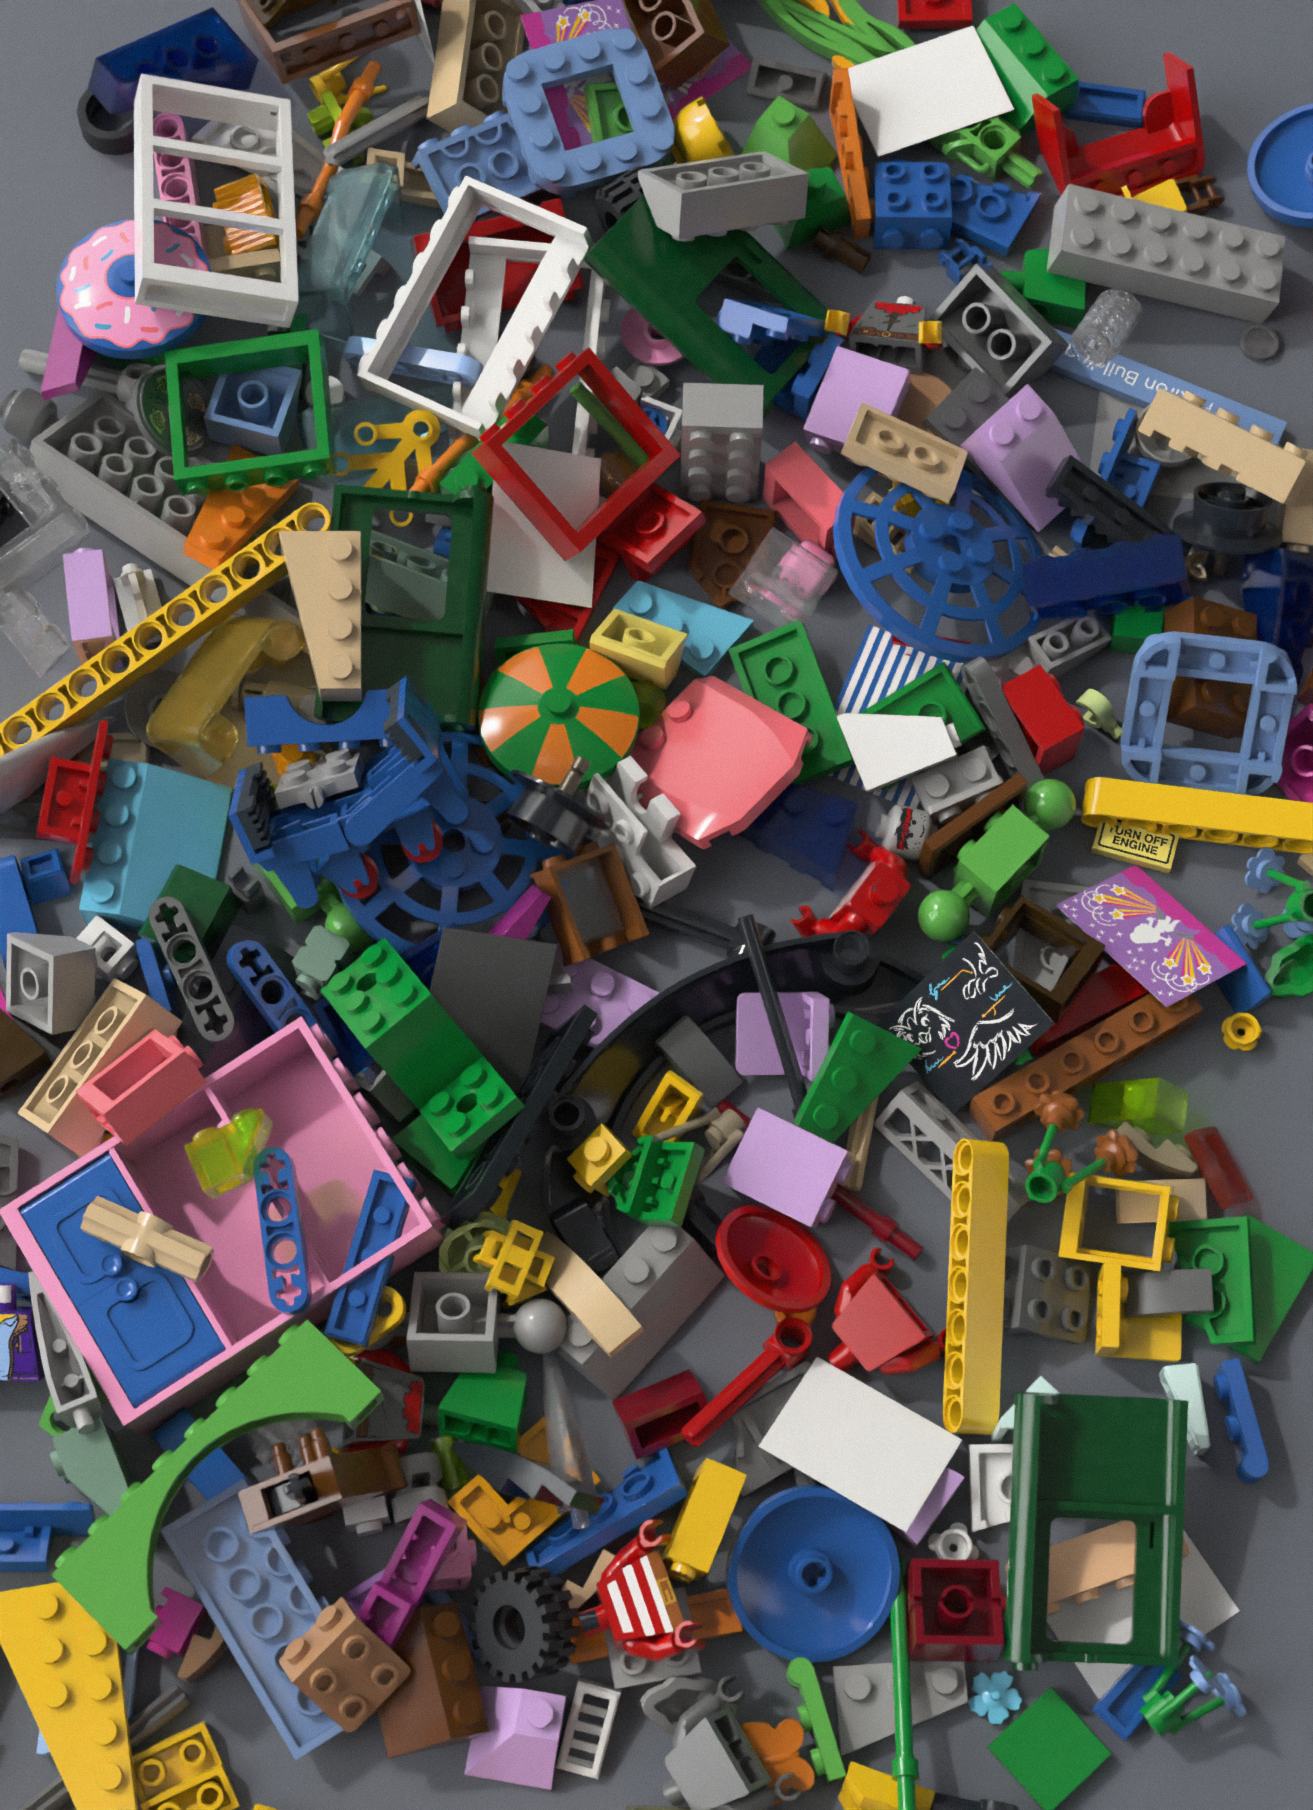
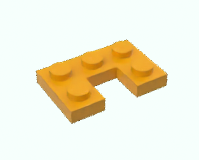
(511, 1527)

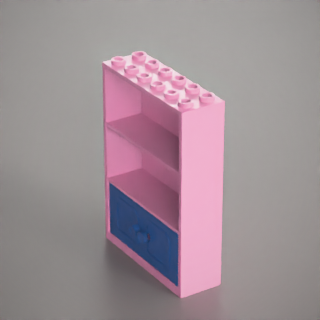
(172, 1340)

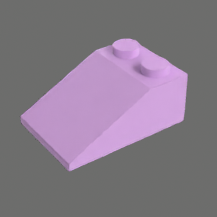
(1021, 453)

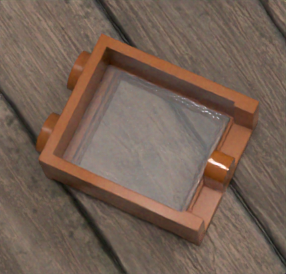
(590, 902)

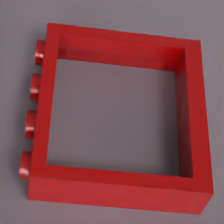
(527, 495)

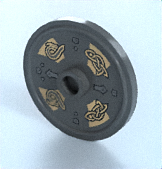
(152, 411)

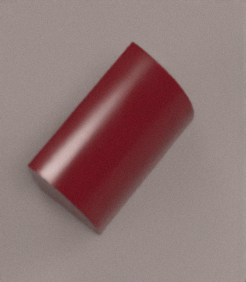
(658, 1412)

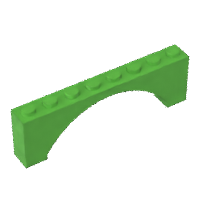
(115, 1564)

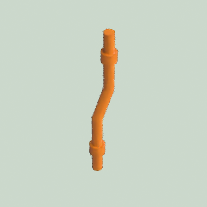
(359, 93)
(431, 476)

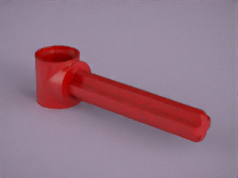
(751, 1379)

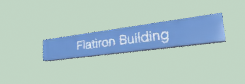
(1140, 384)

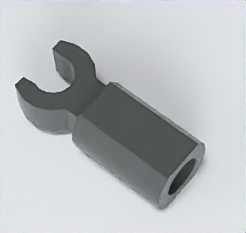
(247, 890)

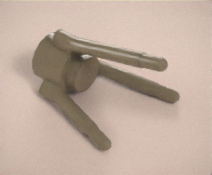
(723, 1134)

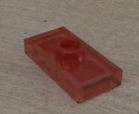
(1218, 1167)

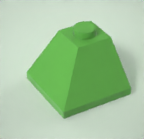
(791, 136)

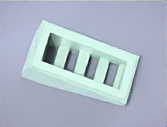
(1184, 1383)

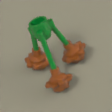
(1049, 1173)

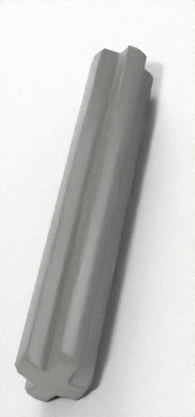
(376, 131)

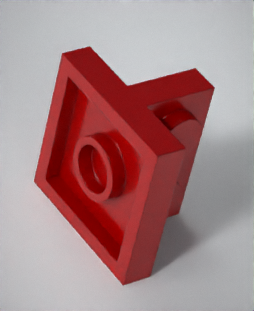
(652, 531)

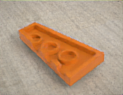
(850, 154)
(233, 517)

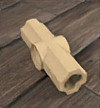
(147, 1239)

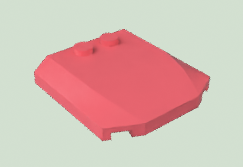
(718, 758)

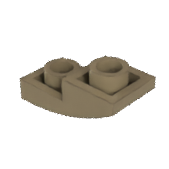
(1166, 1161)

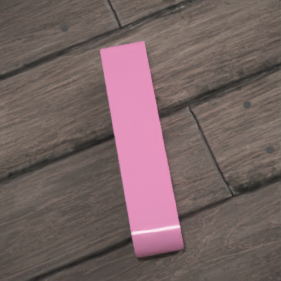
(178, 176)

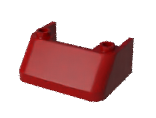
(1141, 158)

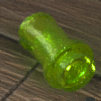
(451, 1465)

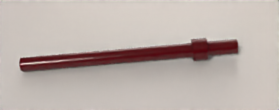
(883, 1227)

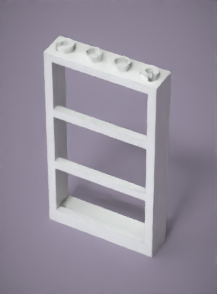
(197, 289)

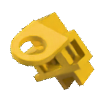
(520, 1253)

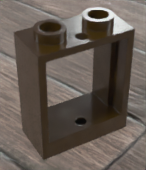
(1060, 935)

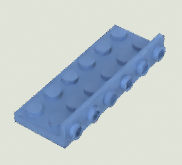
(484, 153)
(256, 1604)

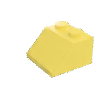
(640, 647)

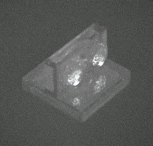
(783, 580)

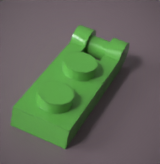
(815, 1718)

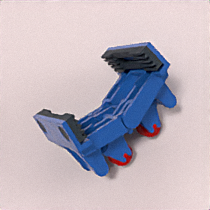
(350, 820)

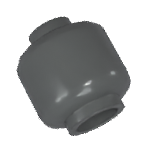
(27, 414)

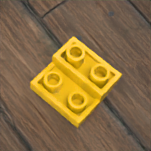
(183, 1773)

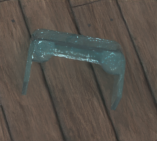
(341, 243)

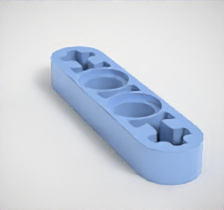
(422, 362)

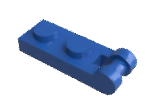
(1242, 1422)

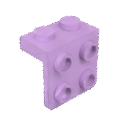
(808, 1022)

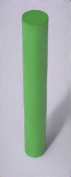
(608, 423)

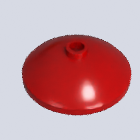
(773, 1259)

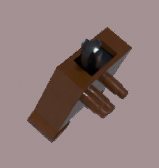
(321, 1484)

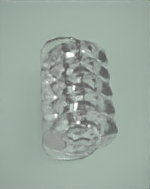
(1106, 327)

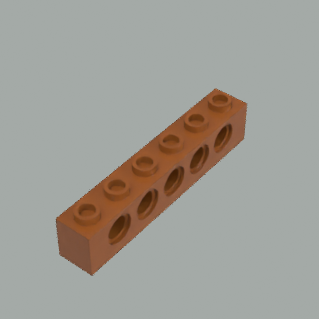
(1081, 1062)

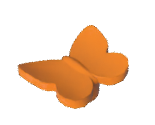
(780, 1753)

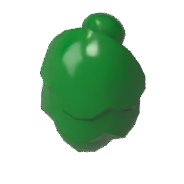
(1292, 970)

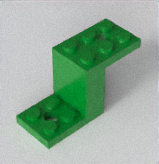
(422, 1048)

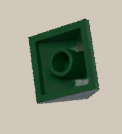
(209, 904)

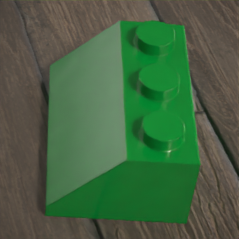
(1026, 66)

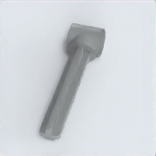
(97, 377)

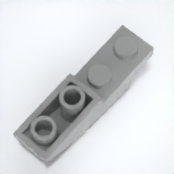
(1055, 648)

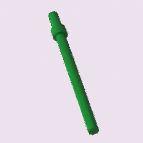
(904, 1767)

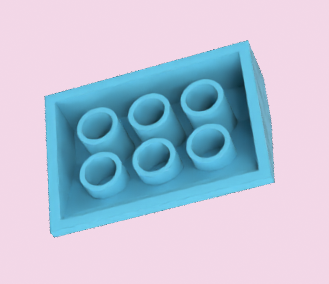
(145, 829)

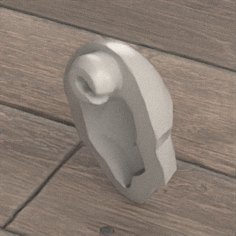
(675, 1696)

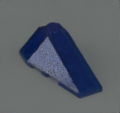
(1280, 592)

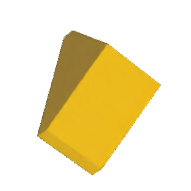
(670, 1106)

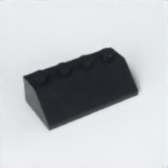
(252, 1025)

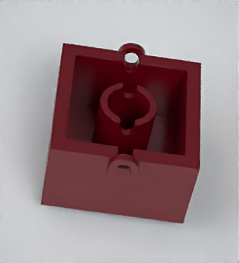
(955, 1610)

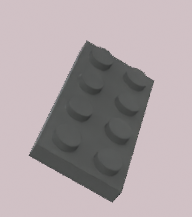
(964, 412)

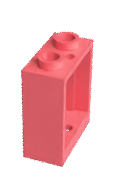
(803, 496)
(142, 1085)

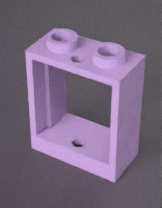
(91, 603)

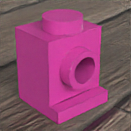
(180, 1620)

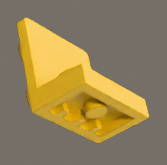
(1131, 1337)

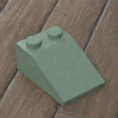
(93, 1465)

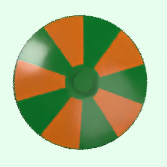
(558, 706)

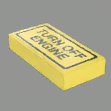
(1136, 846)

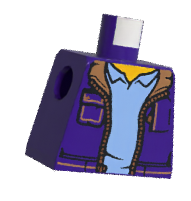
(18, 1339)

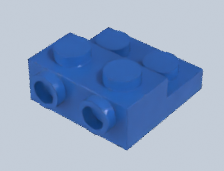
(764, 323)

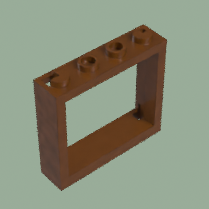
(333, 41)

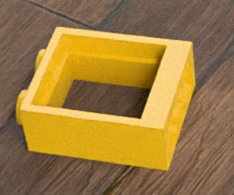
(1075, 1221)
(702, 1521)

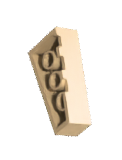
(1228, 446)
(328, 597)

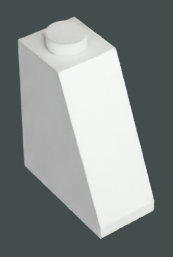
(896, 745)

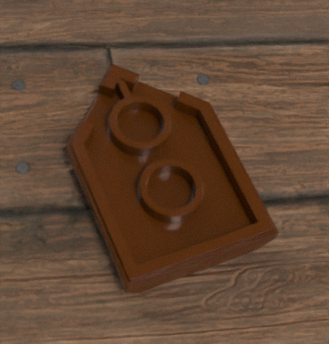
(726, 546)

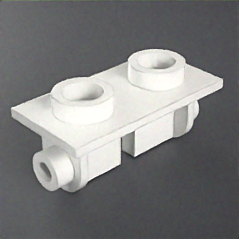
(137, 597)

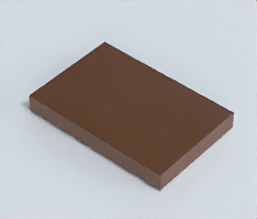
(946, 843)

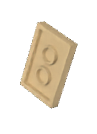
(904, 453)

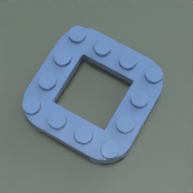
(573, 60)
(1214, 659)

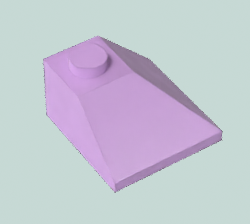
(520, 1739)

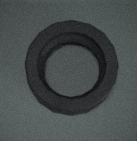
(106, 142)

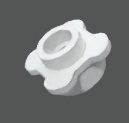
(955, 1535)

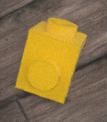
(598, 1159)

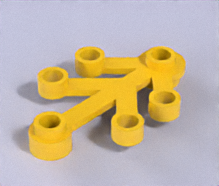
(391, 464)

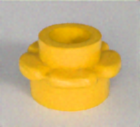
(1248, 1024)

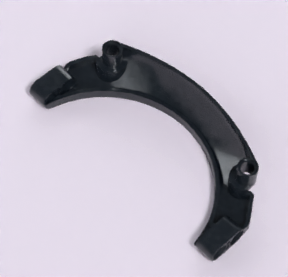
(629, 1058)

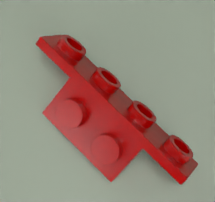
(69, 801)

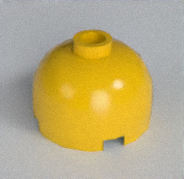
(698, 135)

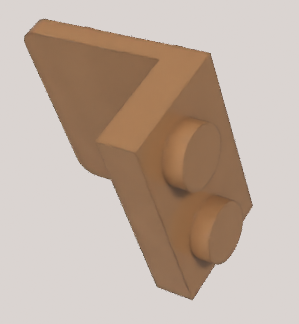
(343, 1666)

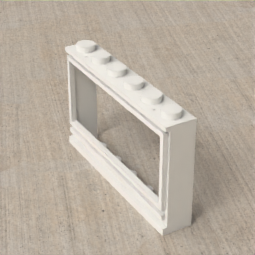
(483, 312)
(521, 334)

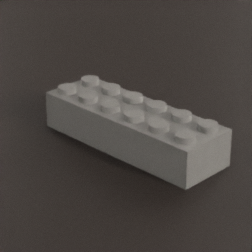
(1166, 254)

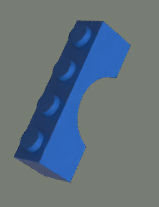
(276, 722)

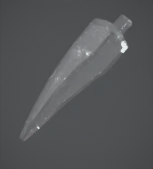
(564, 1435)

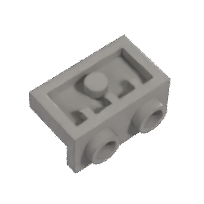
(956, 785)

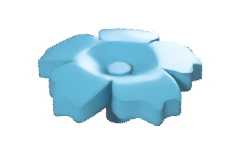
(994, 1697)

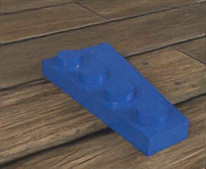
(987, 212)
(638, 1498)

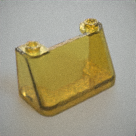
(188, 717)

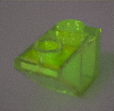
(1143, 1103)
(226, 1155)

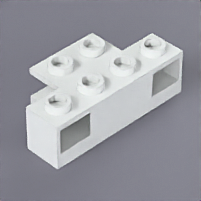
(639, 834)

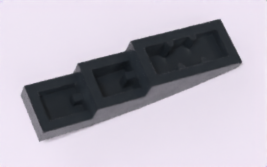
(527, 1477)

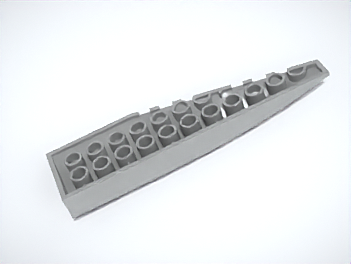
(131, 491)

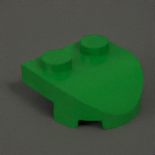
(657, 1181)

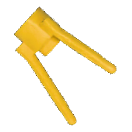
(333, 80)

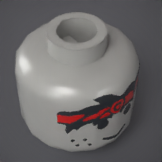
(905, 831)

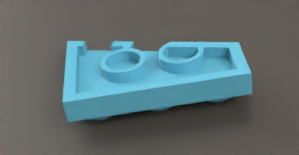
(708, 627)

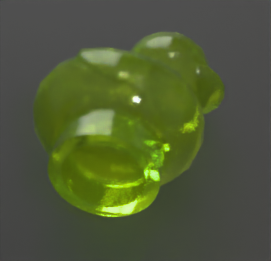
(650, 700)

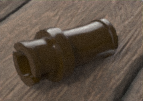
(841, 249)

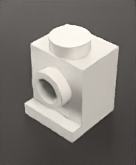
(106, 940)

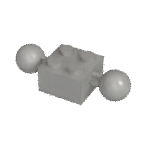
(459, 1324)

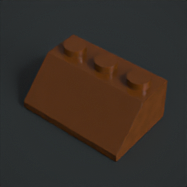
(441, 1695)

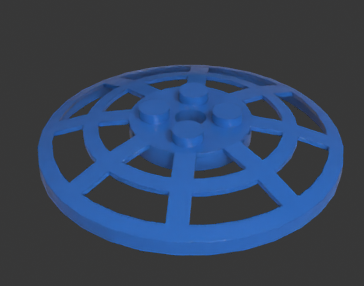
(942, 568)
(455, 870)

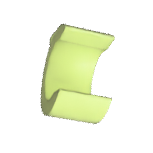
(1099, 712)

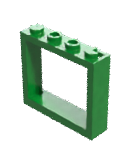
(242, 357)

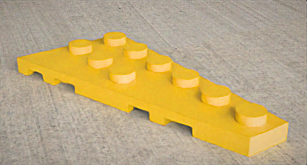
(74, 1691)

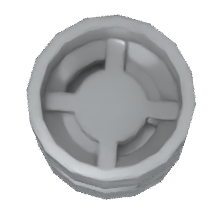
(426, 1471)

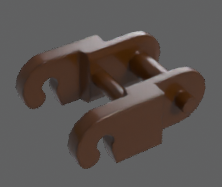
(1193, 184)

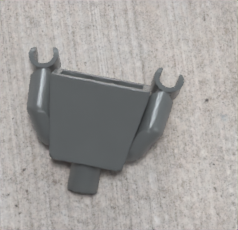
(716, 1763)

